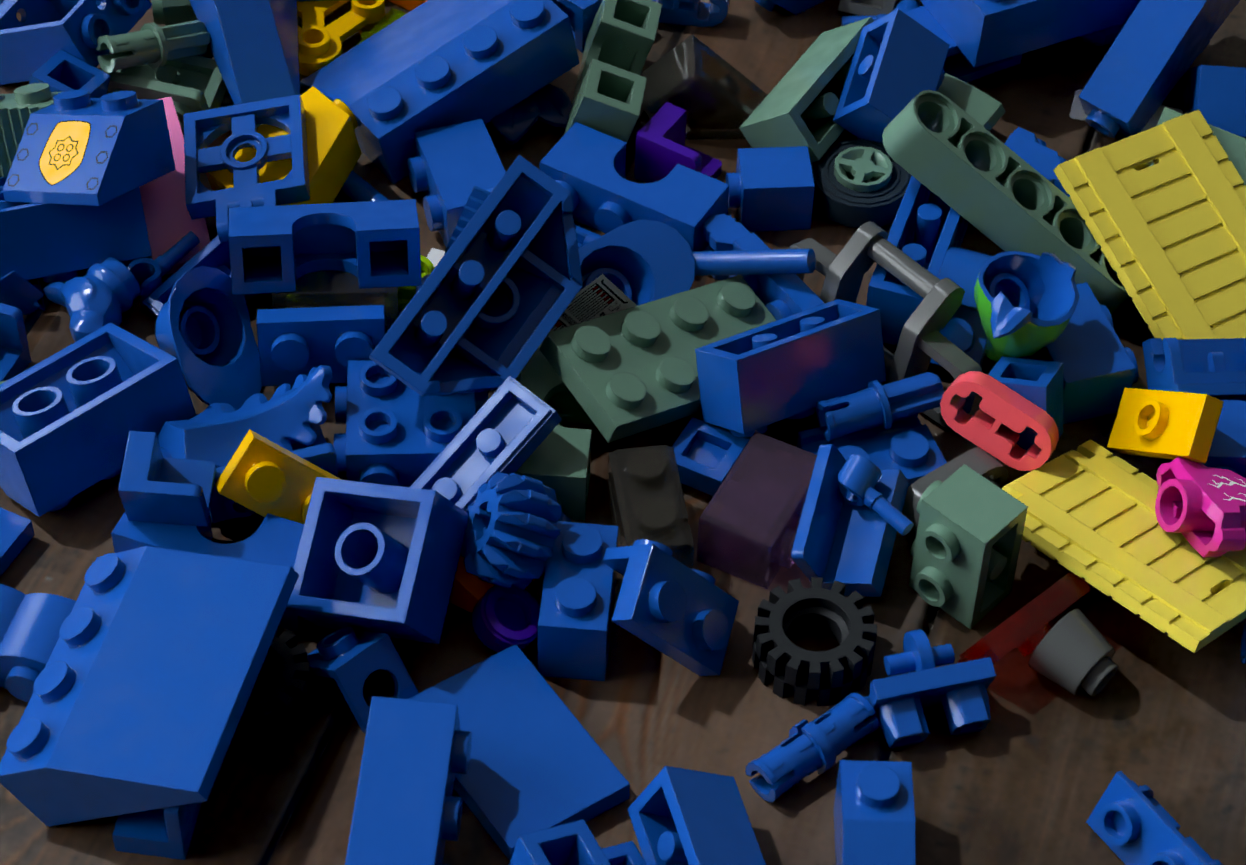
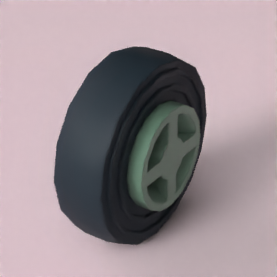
(858, 183)

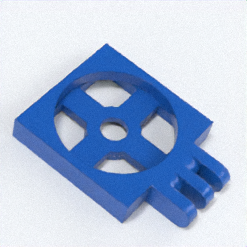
(206, 125)

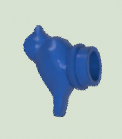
(96, 297)

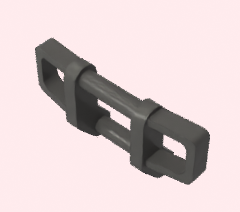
(921, 332)

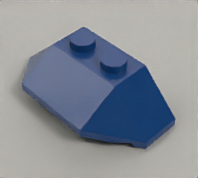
(490, 291)

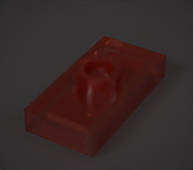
(1030, 623)

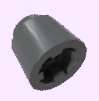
(1075, 656)

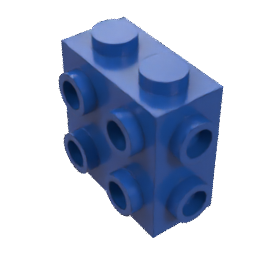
(392, 428)

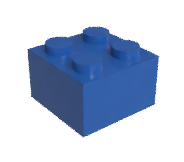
(378, 559)

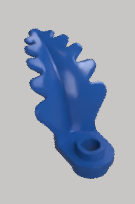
(221, 428)

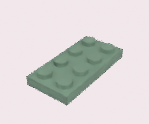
(641, 361)

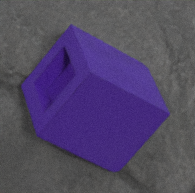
(662, 147)

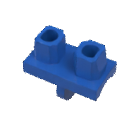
(957, 687)

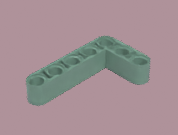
(996, 189)

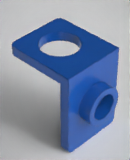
(351, 657)

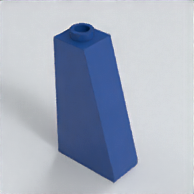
(1149, 61)

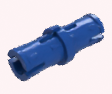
(811, 747)

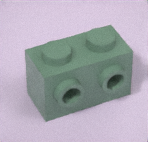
(966, 545)

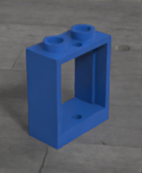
(59, 25)

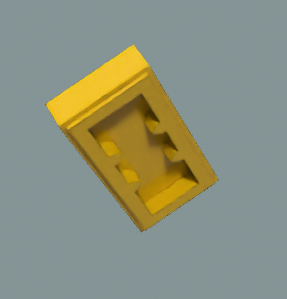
(1165, 424)

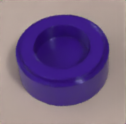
(506, 618)

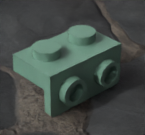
(190, 81)

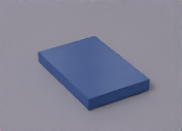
(528, 751)

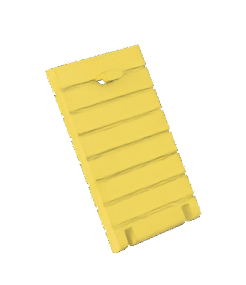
(1169, 226)
(1104, 527)

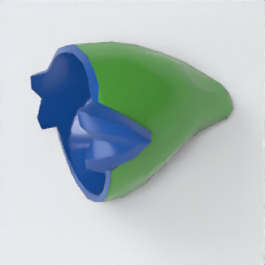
(1024, 302)

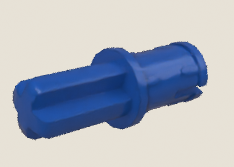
(879, 405)

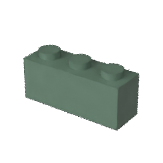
(807, 97)

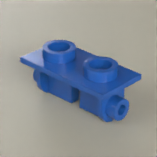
(1141, 828)

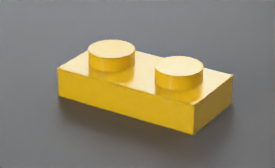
(269, 479)

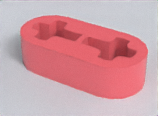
(999, 421)

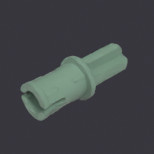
(152, 45)

